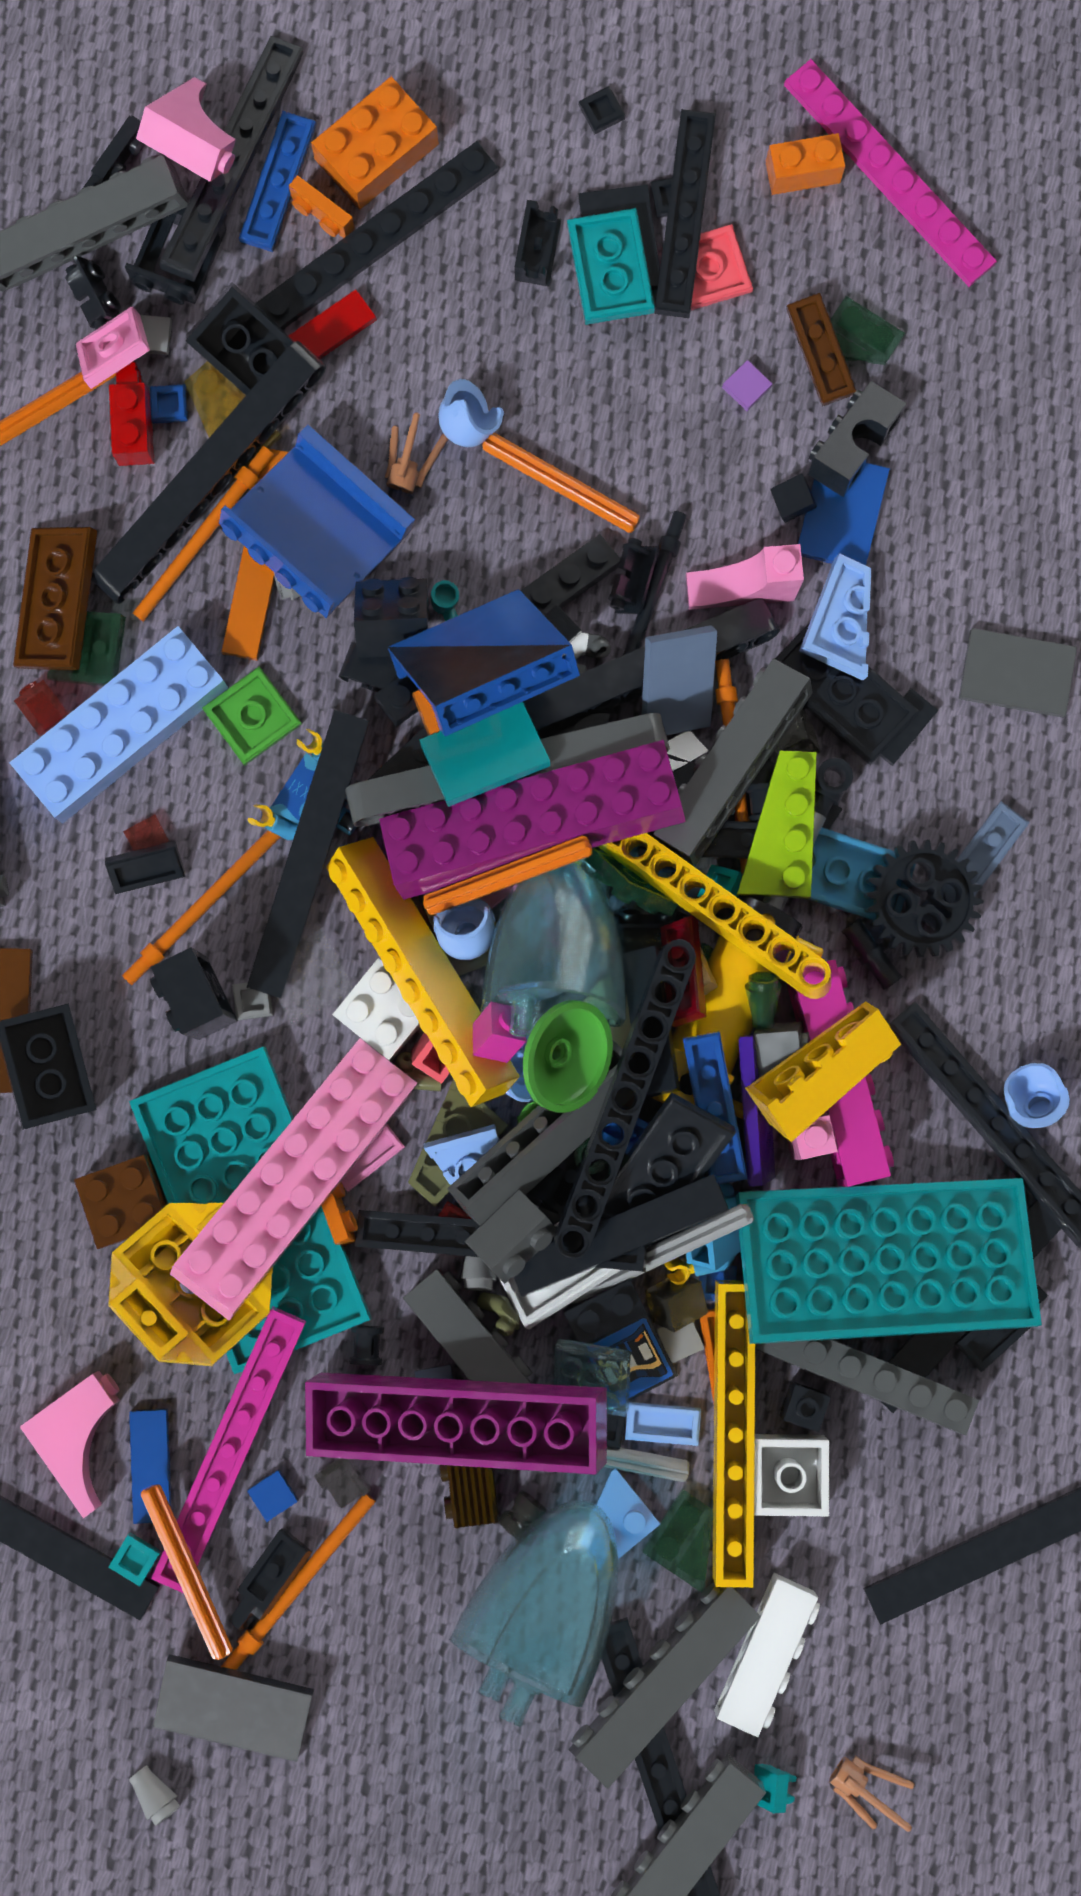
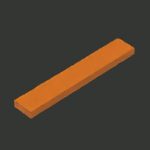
(250, 598)

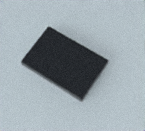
(622, 199)

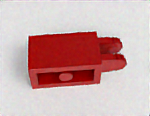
(131, 418)

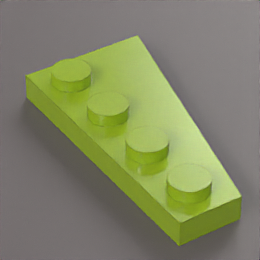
(783, 840)

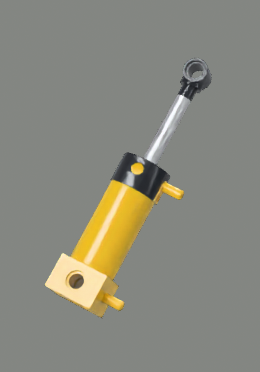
(728, 1004)

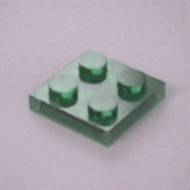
(629, 885)

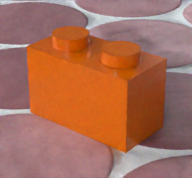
(805, 164)

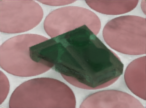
(864, 334)
(99, 651)
(683, 1539)

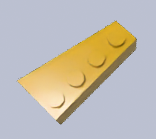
(823, 1070)

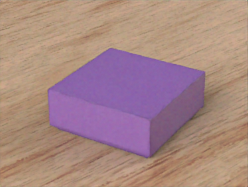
(747, 385)

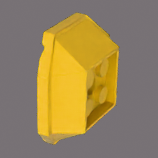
(156, 1309)

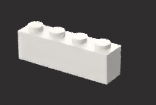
(766, 1655)

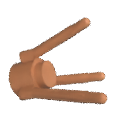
(404, 472)
(850, 1780)

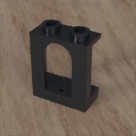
(143, 273)

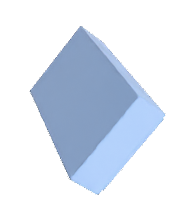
(663, 1423)

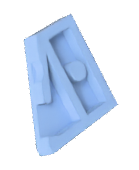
(626, 1511)

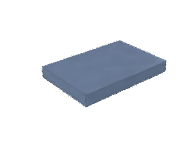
(680, 678)

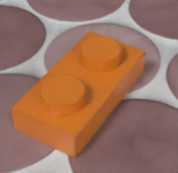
(310, 200)
(340, 1222)

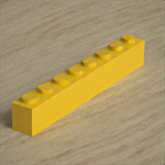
(418, 968)
(733, 1439)

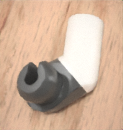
(591, 646)

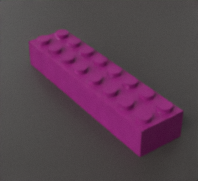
(594, 798)
(457, 1422)

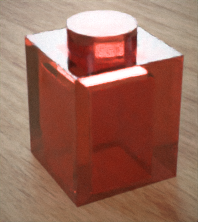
(41, 706)

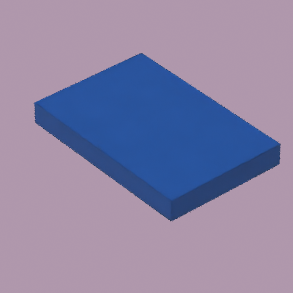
(845, 522)

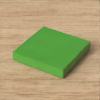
(252, 716)

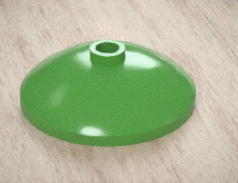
(567, 1056)

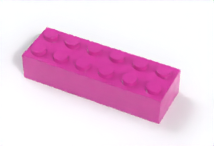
(852, 1117)

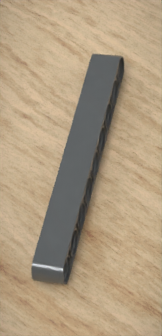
(418, 787)

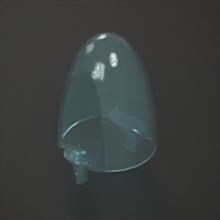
(556, 947)
(545, 1609)

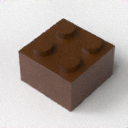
(120, 1199)

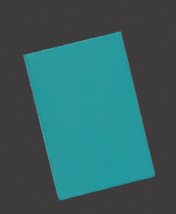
(610, 266)
(485, 754)

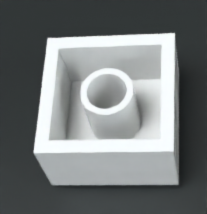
(378, 1012)
(791, 1475)

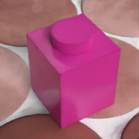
(492, 1034)

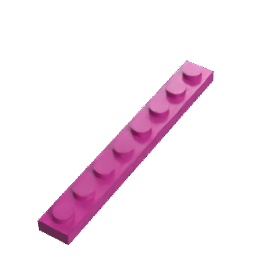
(890, 173)
(234, 1437)

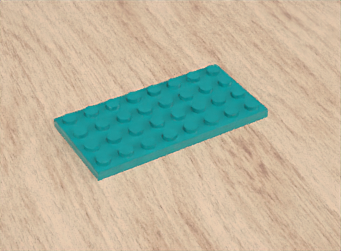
(204, 1144)
(887, 1260)

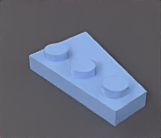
(839, 622)
(461, 1151)

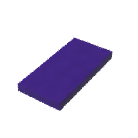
(757, 1130)

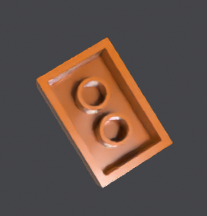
(375, 143)

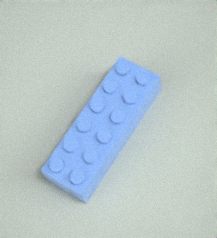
(119, 725)

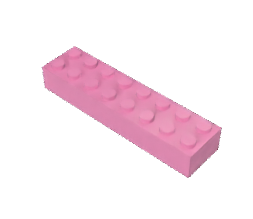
(292, 1179)

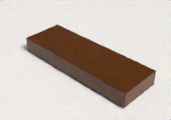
(821, 349)

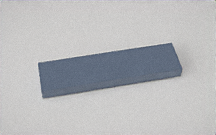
(985, 851)

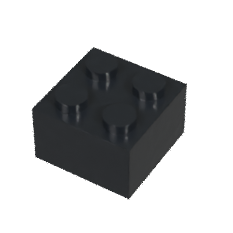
(389, 613)

